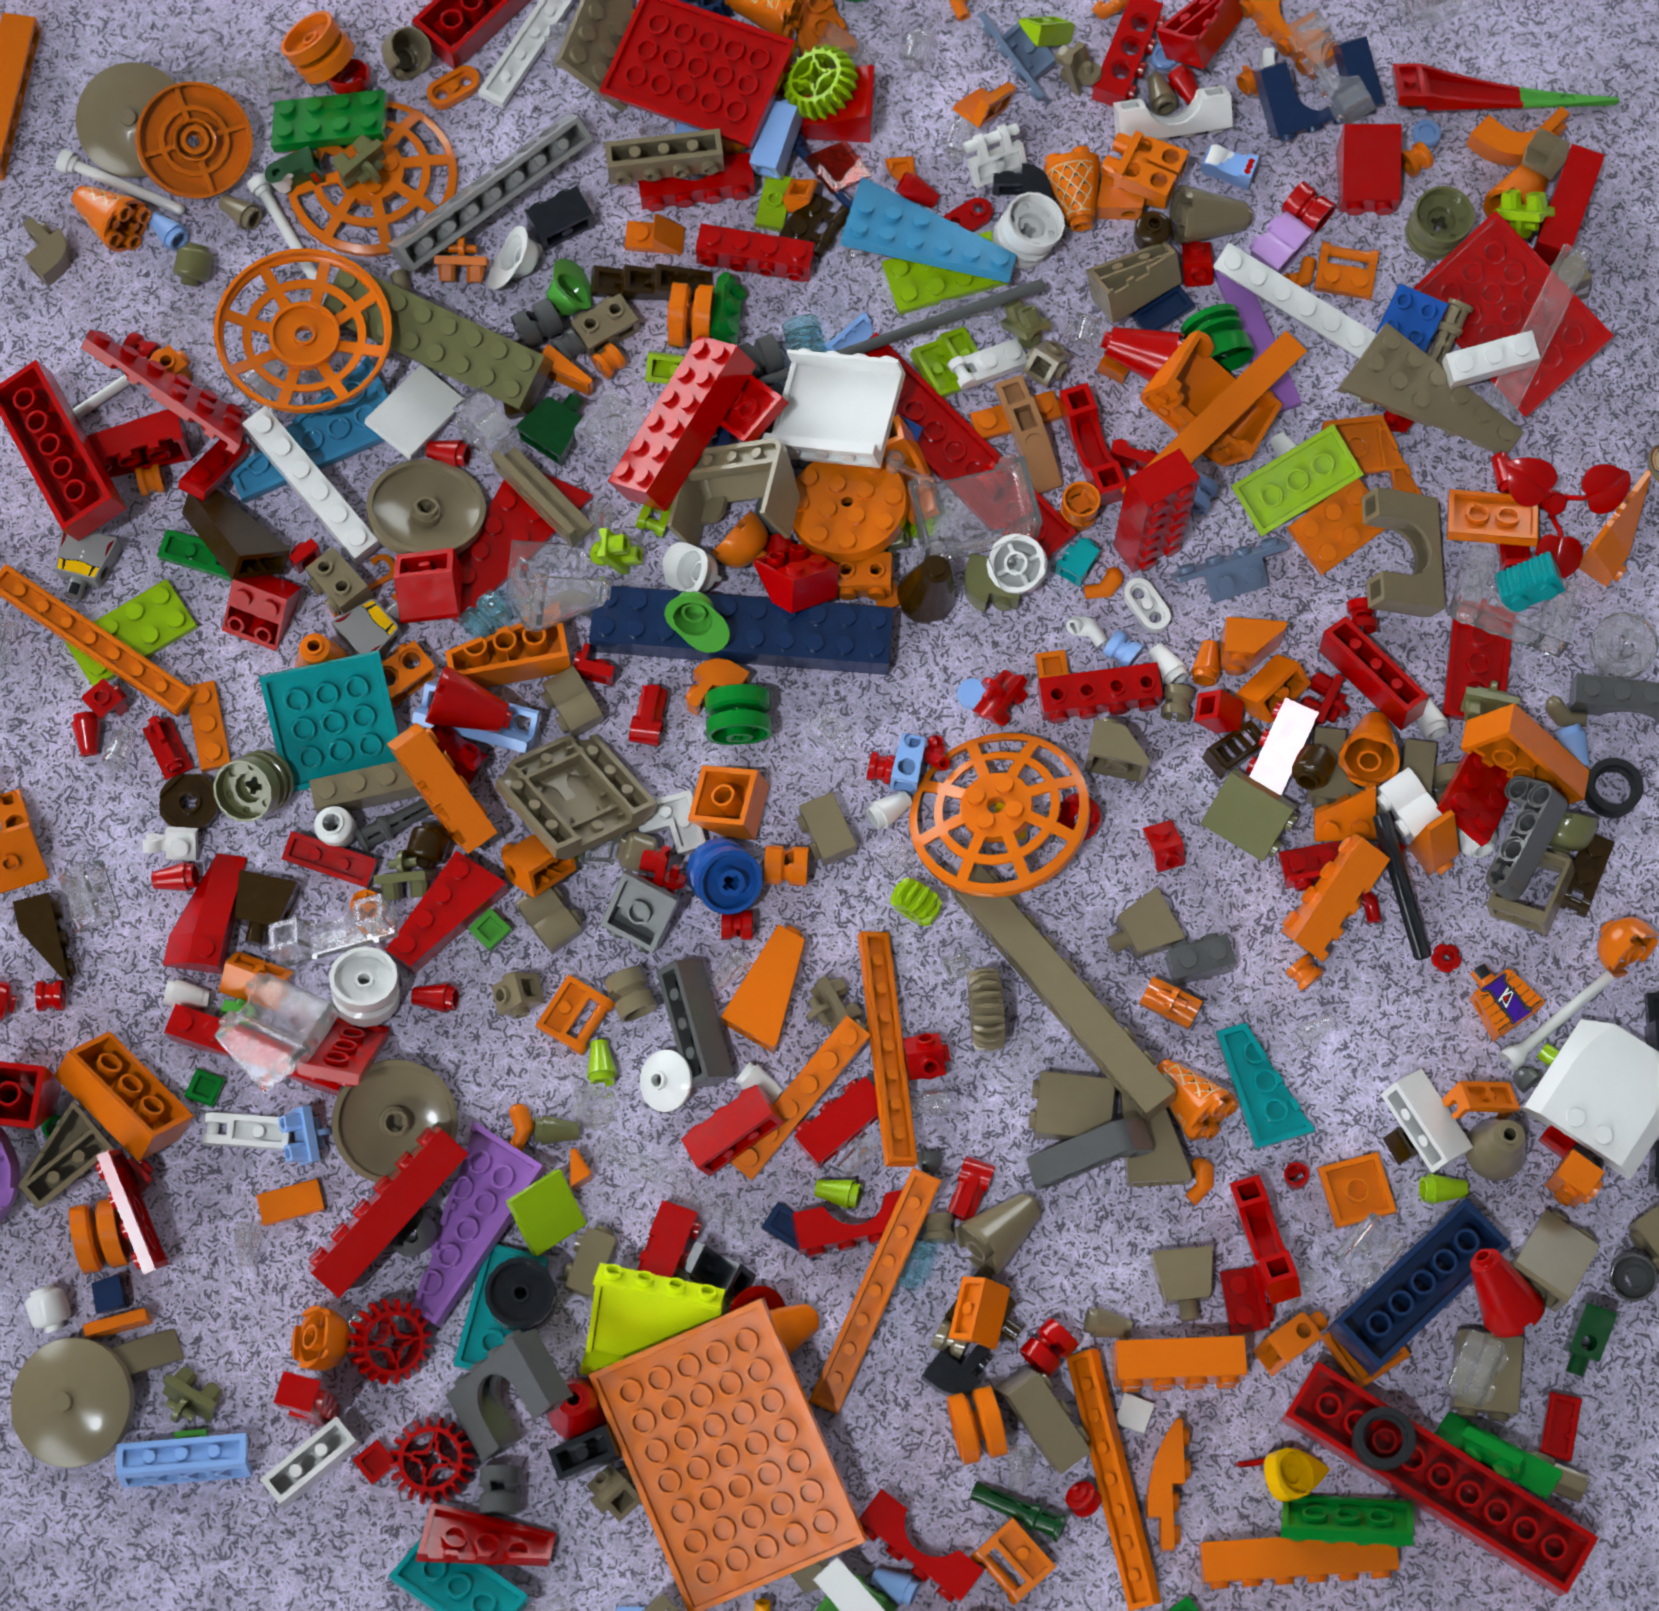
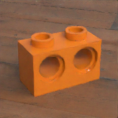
(407, 680)

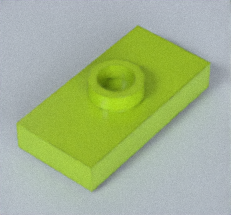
(771, 209)

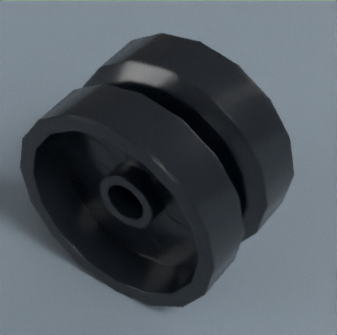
(524, 1276)

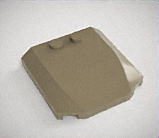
(575, 795)

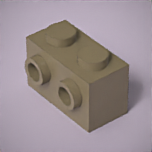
(606, 323)
(337, 582)

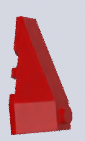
(206, 925)

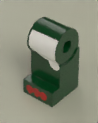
(295, 170)

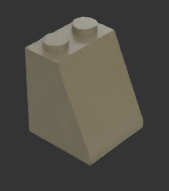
(1555, 1258)

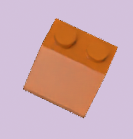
(1248, 642)
(729, 801)

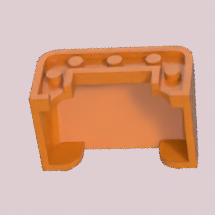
(1190, 384)

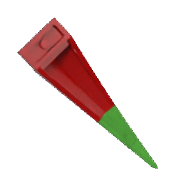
(1444, 90)

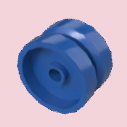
(724, 876)

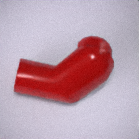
(935, 753)
(1371, 907)

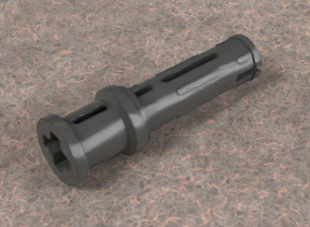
(383, 827)

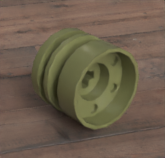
(1441, 208)
(253, 785)

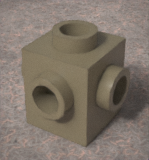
(1047, 362)
(517, 994)
(613, 1492)

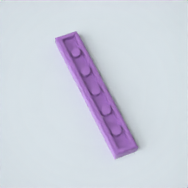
(1259, 333)

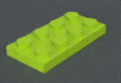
(923, 286)
(1297, 480)
(144, 624)

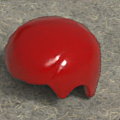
(360, 82)
(1070, 808)

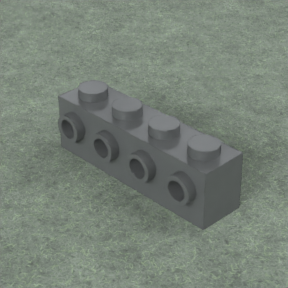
(695, 1021)

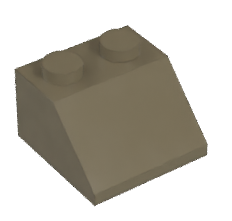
(1115, 752)

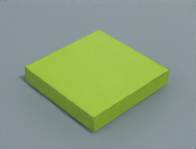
(546, 1212)

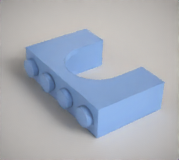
(774, 139)

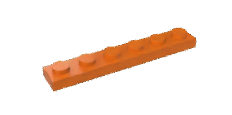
(806, 1092)

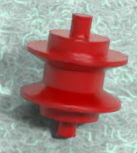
(1083, 1499)

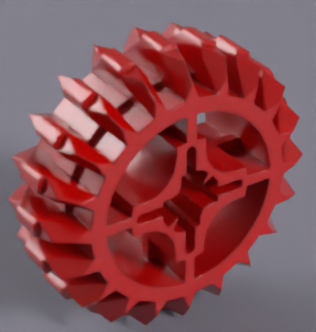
(395, 1365)
(428, 1476)

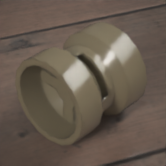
(1177, 701)
(942, 1342)

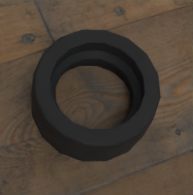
(1628, 771)
(1403, 1423)

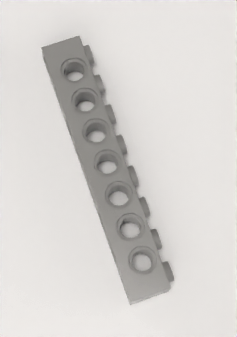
(489, 192)

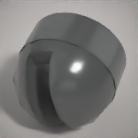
(1525, 1078)
(929, 1161)

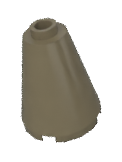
(1206, 215)
(1497, 1149)
(998, 1232)

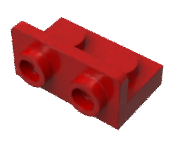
(465, 755)
(1303, 865)
(1245, 1301)

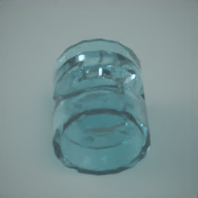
(804, 332)
(488, 615)

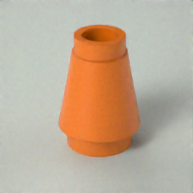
(1206, 665)

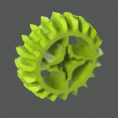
(813, 78)

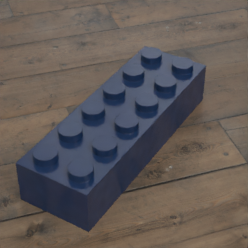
(1415, 1288)

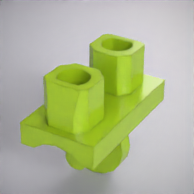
(1524, 217)
(616, 552)

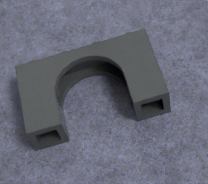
(478, 1396)

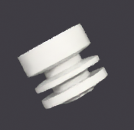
(1029, 228)

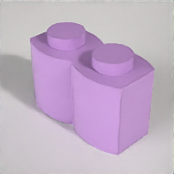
(1282, 242)

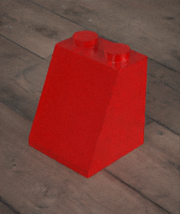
(851, 123)
(1369, 168)
(27, 1095)

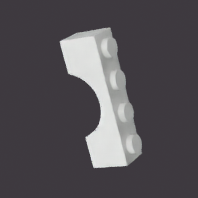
(1207, 112)

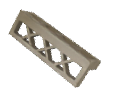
(542, 496)

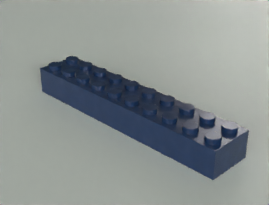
(760, 632)

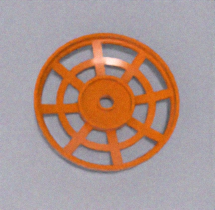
(376, 195)
(300, 317)
(1003, 825)

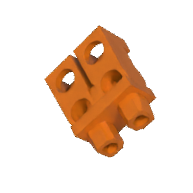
(1146, 167)

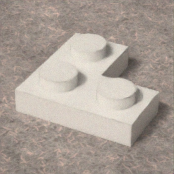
(673, 814)

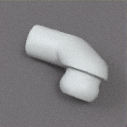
(1087, 628)

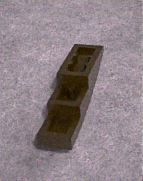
(644, 282)

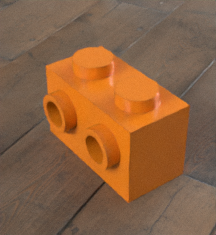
(866, 577)
(1272, 683)
(1575, 1180)

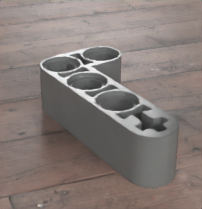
(1528, 837)
(1089, 1151)

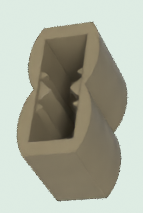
(572, 702)
(550, 918)

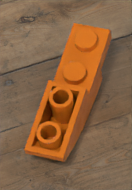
(1168, 1471)

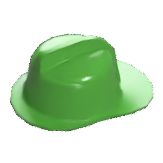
(569, 288)
(697, 621)

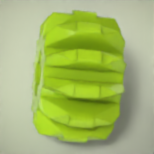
(916, 902)

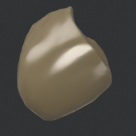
(403, 49)

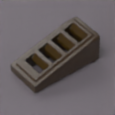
(1221, 762)

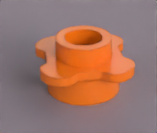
(1246, 81)

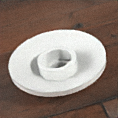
(675, 1080)

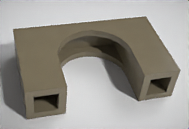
(1417, 521)
(1415, 754)

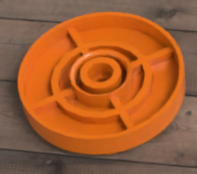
(200, 112)
(852, 531)

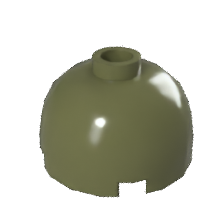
(1574, 833)

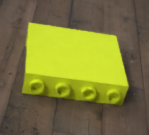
(642, 1310)

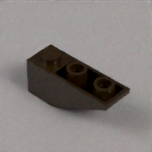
(40, 925)

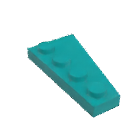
(1264, 1100)

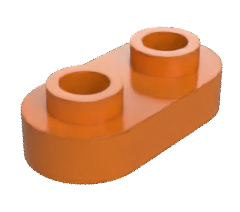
(451, 86)

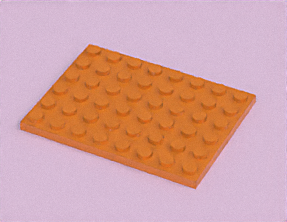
(727, 1457)

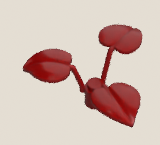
(1531, 485)

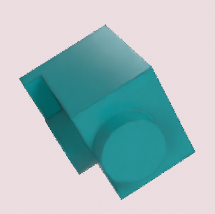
(1078, 561)

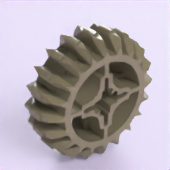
(986, 1009)

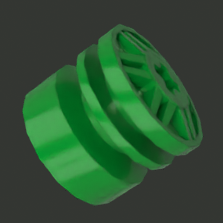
(1223, 325)

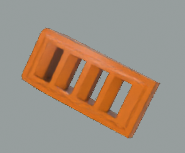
(567, 373)

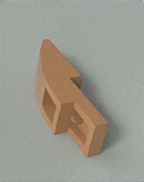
(1029, 433)

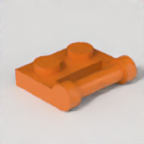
(1346, 279)
(566, 1009)
(1021, 1553)

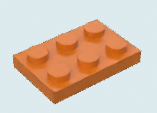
(1490, 519)
(1334, 528)

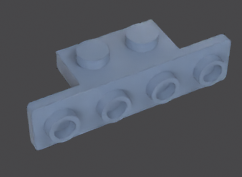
(1028, 59)
(1233, 573)

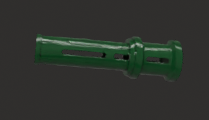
(1031, 1515)

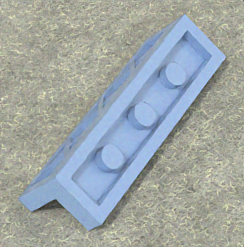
(509, 738)
(183, 1460)

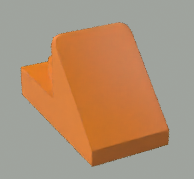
(657, 237)

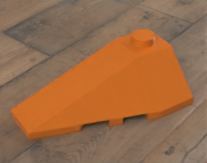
(1613, 543)

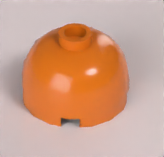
(743, 542)
(1626, 940)
(320, 1339)

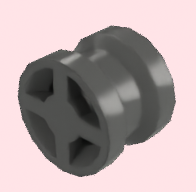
(568, 344)

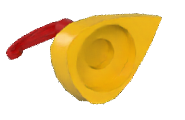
(1289, 1473)

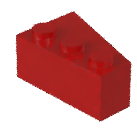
(1199, 30)
(669, 1240)

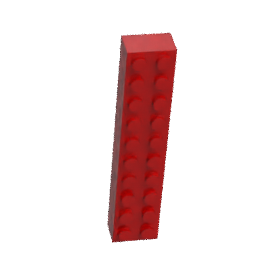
(1445, 1483)

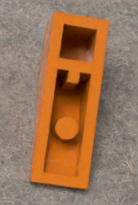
(1437, 845)

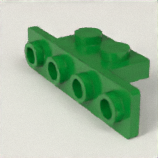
(1499, 1455)

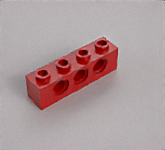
(1137, 14)

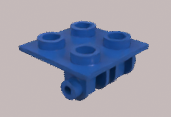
(1414, 315)

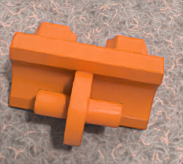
(474, 264)
(1170, 1002)

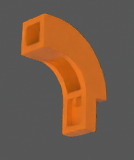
(1506, 146)
(904, 441)

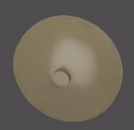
(110, 114)
(425, 507)
(388, 1113)
(72, 1402)

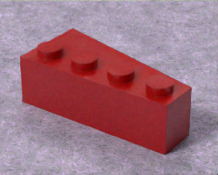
(142, 443)
(445, 911)

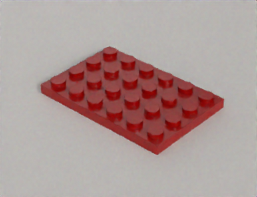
(699, 68)
(1502, 281)

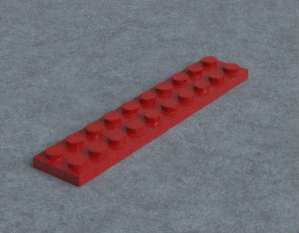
(957, 450)

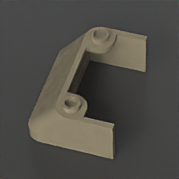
(734, 475)

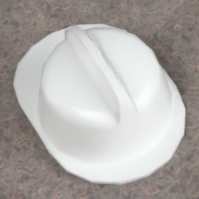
(515, 258)
(689, 568)

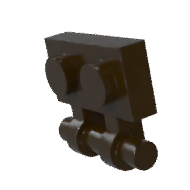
(807, 219)

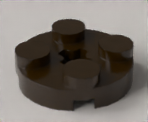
(183, 787)

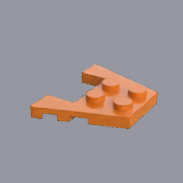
(1374, 450)

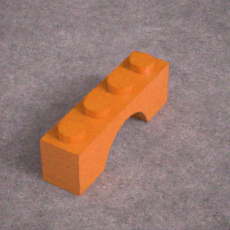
(1270, 23)

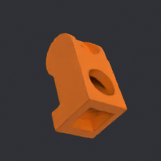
(14, 810)

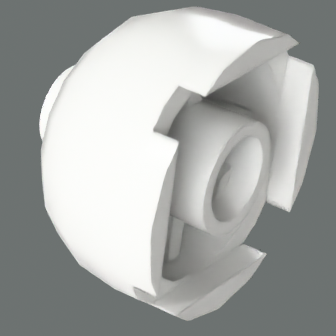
(1017, 564)

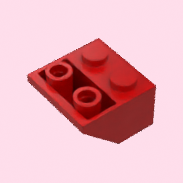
(797, 577)
(428, 585)
(261, 609)

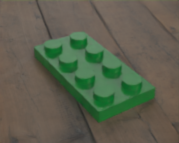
(328, 120)
(1349, 1520)

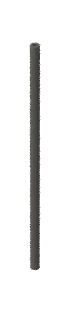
(925, 325)

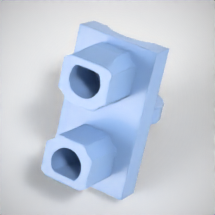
(308, 1135)

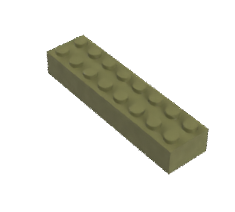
(449, 343)

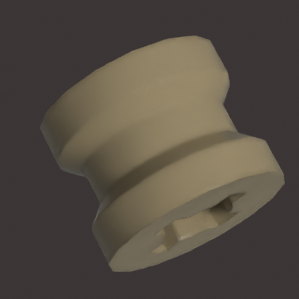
(938, 1228)

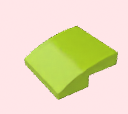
(933, 358)

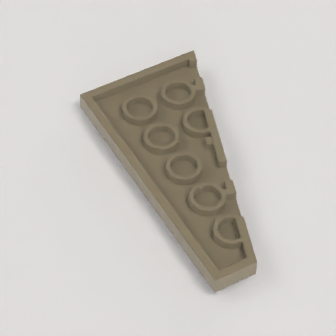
(594, 41)
(1416, 387)

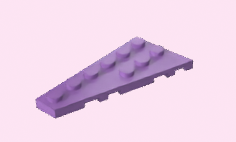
(473, 1219)

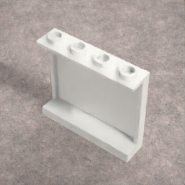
(838, 407)

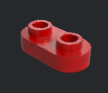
(968, 218)

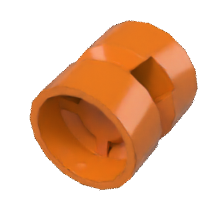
(1080, 505)
(786, 865)

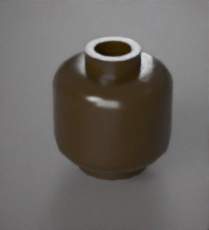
(1152, 229)
(1313, 766)
(428, 844)

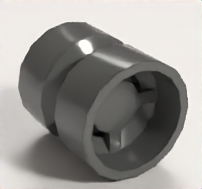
(537, 323)
(764, 354)
(500, 1501)

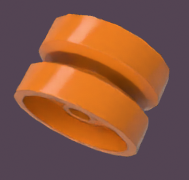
(317, 47)
(689, 315)
(98, 1237)
(973, 1426)

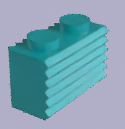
(1529, 582)

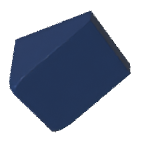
(109, 1294)

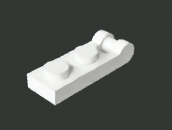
(988, 364)
(245, 1131)

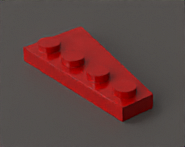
(474, 1538)

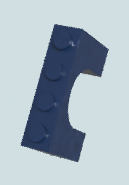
(1285, 111)

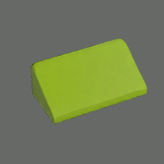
(1048, 30)
(662, 366)

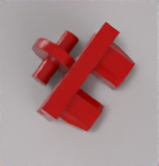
(1327, 688)
(999, 694)
(657, 863)

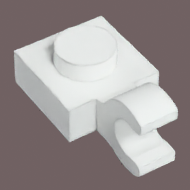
(178, 843)

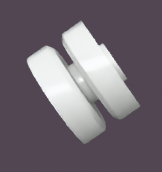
(365, 986)

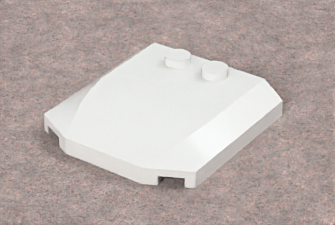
(1602, 1094)

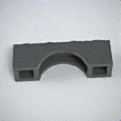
(1607, 695)

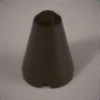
(927, 591)

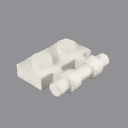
(1003, 158)

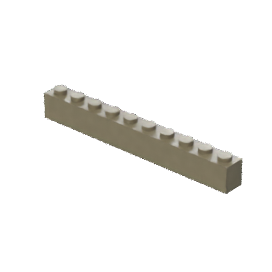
(1069, 999)

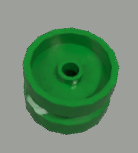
(738, 714)

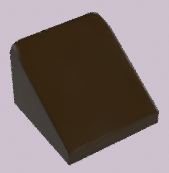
(1400, 1146)

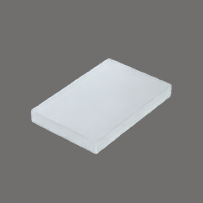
(414, 411)

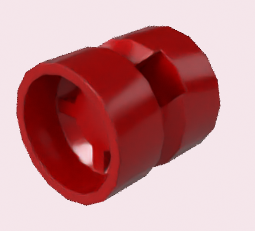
(1311, 209)
(1046, 1358)

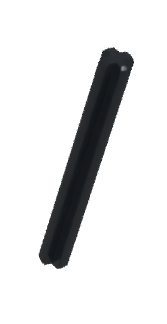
(1402, 886)

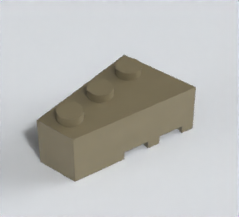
(1133, 280)
(64, 1156)
(1044, 1418)

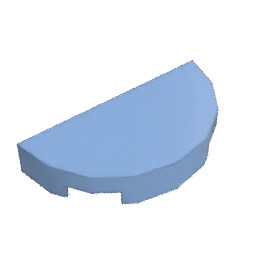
(854, 333)

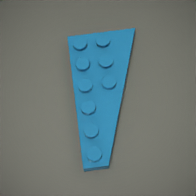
(903, 230)
(322, 435)

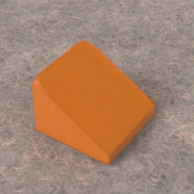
(799, 193)
(1112, 370)
(579, 1171)

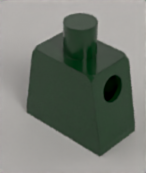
(551, 427)
(1591, 1322)

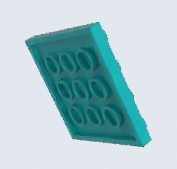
(331, 716)

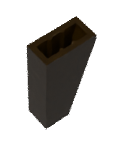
(235, 538)

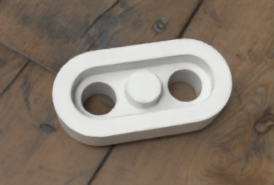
(1149, 605)

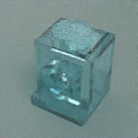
(911, 1278)

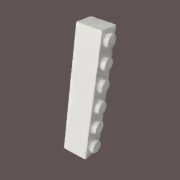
(311, 485)

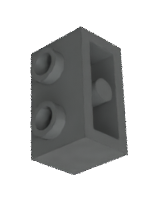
(1200, 959)

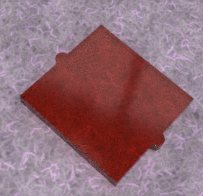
(838, 167)

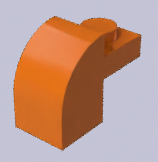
(711, 675)

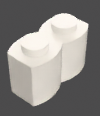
(1408, 803)

